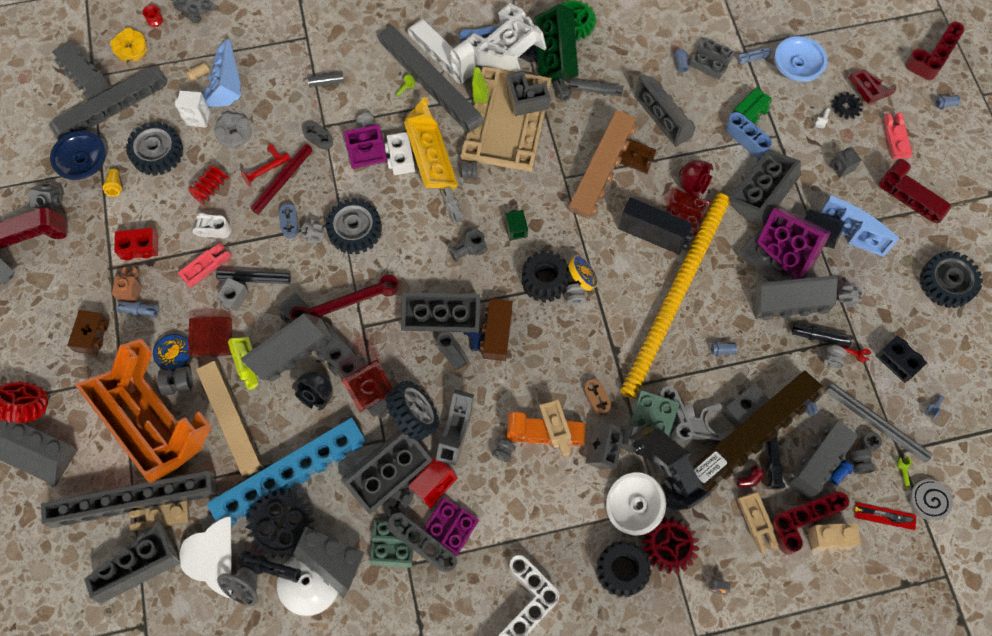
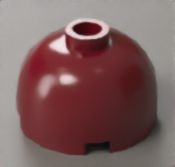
(695, 177)

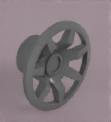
(241, 584)

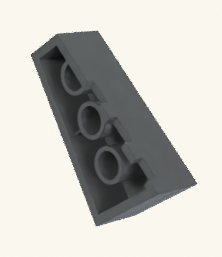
(137, 563)

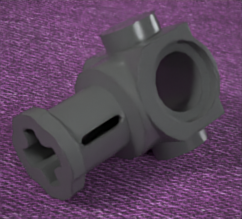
(467, 246)

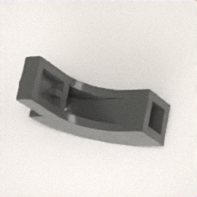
(456, 427)

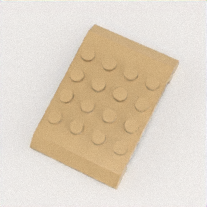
(504, 137)

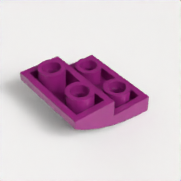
(450, 525)

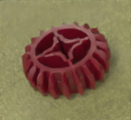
(687, 540)

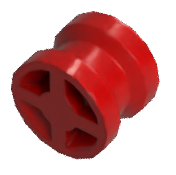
(152, 16)

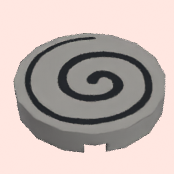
(930, 500)

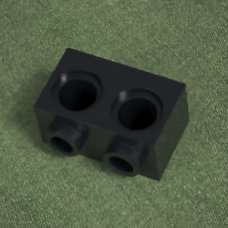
(898, 362)

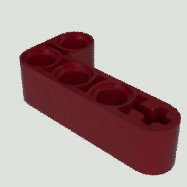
(929, 65)
(913, 193)
(32, 225)
(810, 516)

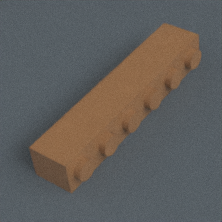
(602, 165)

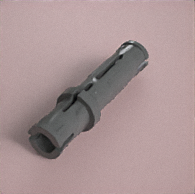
(596, 87)

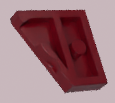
(869, 86)

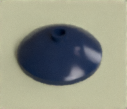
(75, 148)

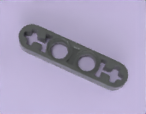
(419, 546)

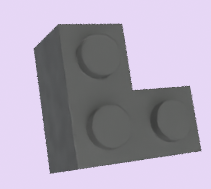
(526, 98)

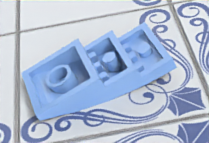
(860, 226)

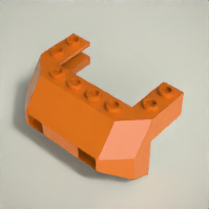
(139, 416)

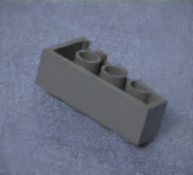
(81, 70)
(822, 460)

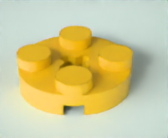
(126, 37)

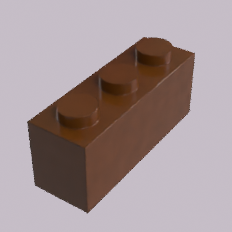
(496, 329)

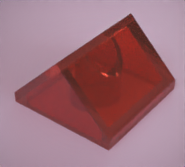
(367, 385)

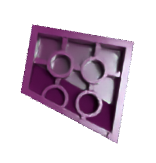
(793, 241)

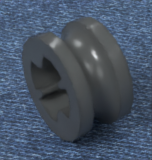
(877, 439)

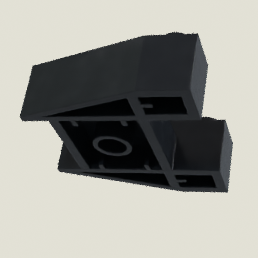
(681, 484)

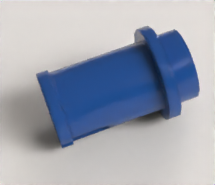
(841, 472)

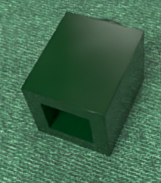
(516, 224)

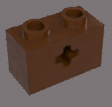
(88, 332)

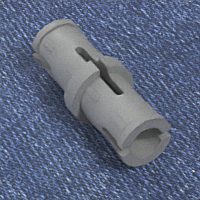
(452, 205)

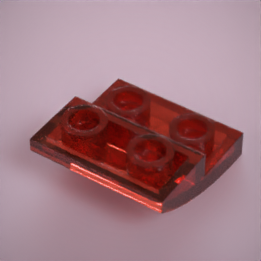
(688, 208)
(209, 336)

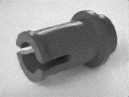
(563, 92)

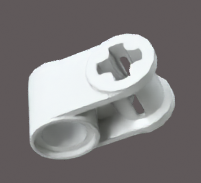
(209, 226)

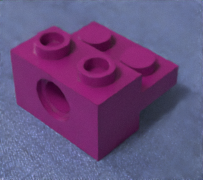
(365, 146)

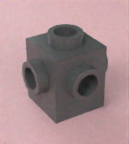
(45, 196)

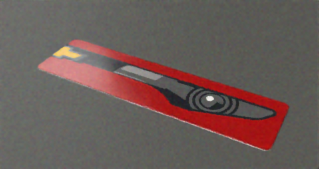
(885, 516)

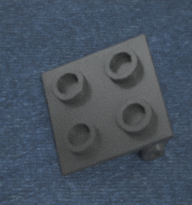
(194, 8)

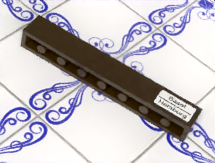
(756, 430)

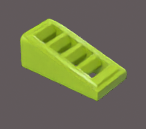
(480, 87)

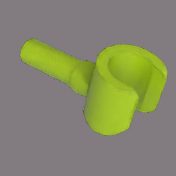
(409, 83)
(904, 467)

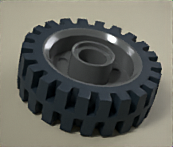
(964, 277)

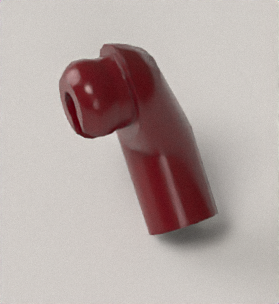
(754, 478)

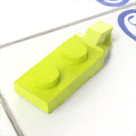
(239, 348)

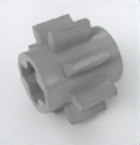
(312, 231)
(850, 295)

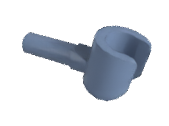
(934, 408)

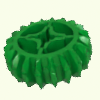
(581, 13)

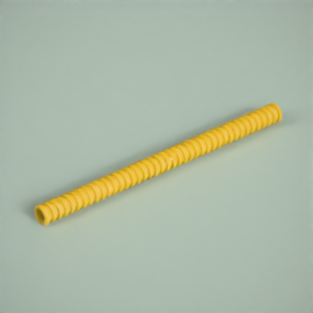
(675, 296)

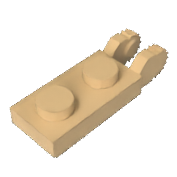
(168, 514)
(757, 520)

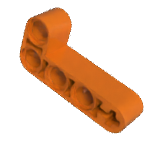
(534, 430)

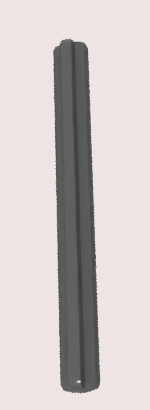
(879, 423)

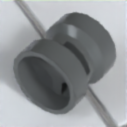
(863, 462)

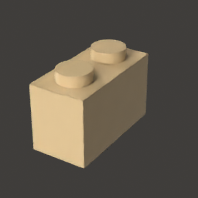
(834, 536)

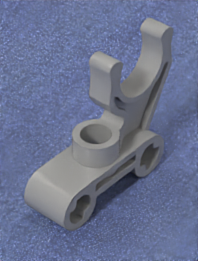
(690, 425)

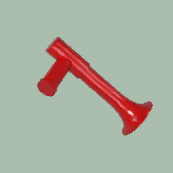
(279, 160)

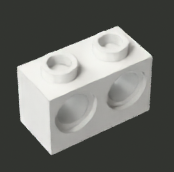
(193, 108)
(400, 153)

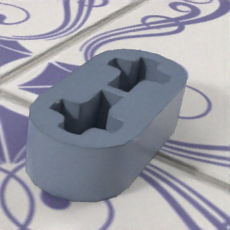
(284, 221)

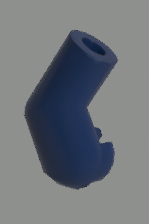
(476, 340)

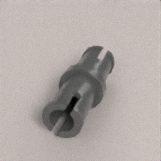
(325, 79)

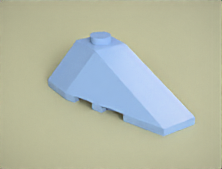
(224, 78)

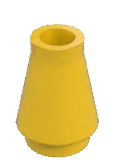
(112, 183)

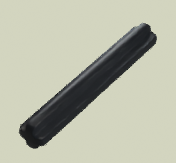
(254, 276)

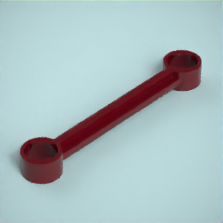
(349, 299)

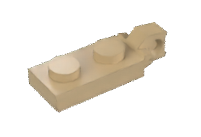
(556, 426)

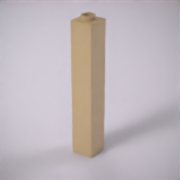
(230, 419)

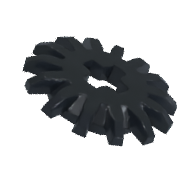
(853, 103)

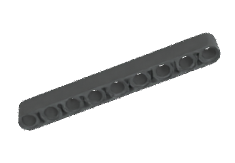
(430, 79)

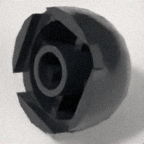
(313, 389)

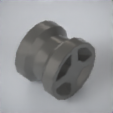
(469, 170)
(503, 450)

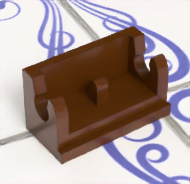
(638, 156)

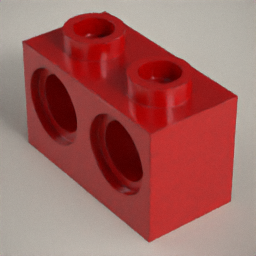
(136, 240)

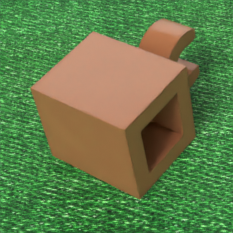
(127, 287)

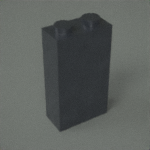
(655, 226)

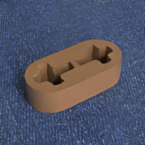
(601, 395)

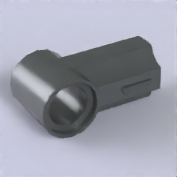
(452, 352)

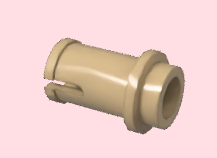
(197, 72)

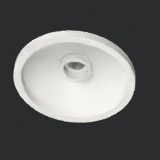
(625, 499)
(302, 598)

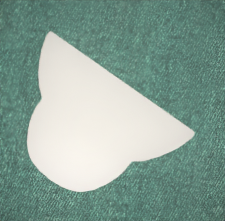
(208, 554)

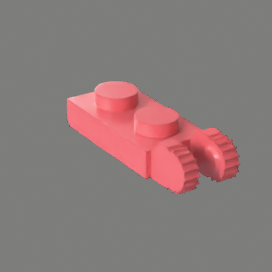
(897, 137)
(204, 265)

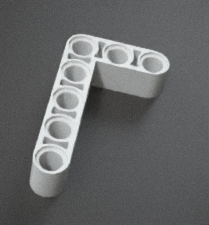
(455, 61)
(538, 592)

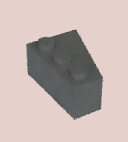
(329, 559)

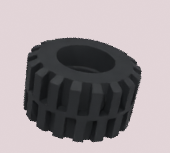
(550, 263)
(636, 556)

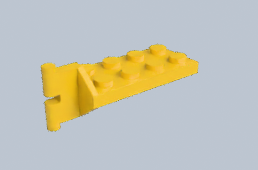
(429, 148)

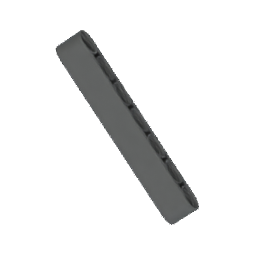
(109, 102)

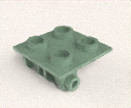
(654, 411)

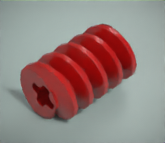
(207, 184)

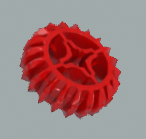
(22, 402)

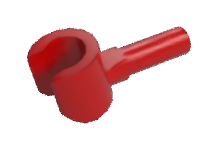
(859, 354)

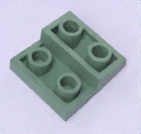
(388, 549)

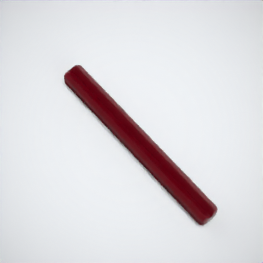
(281, 179)

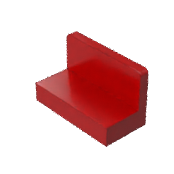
(433, 482)

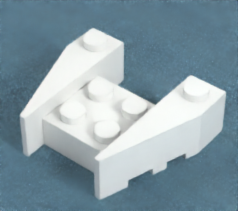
(508, 41)

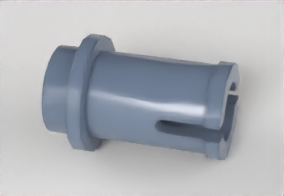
(681, 57)
(947, 101)
(723, 348)

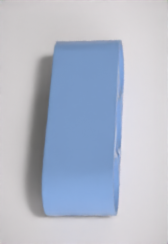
(743, 129)

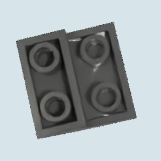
(712, 58)

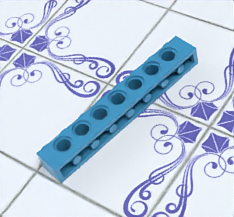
(221, 505)

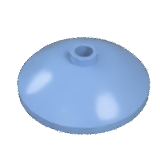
(800, 58)

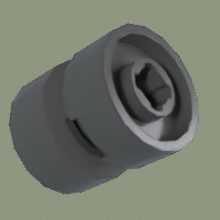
(171, 381)

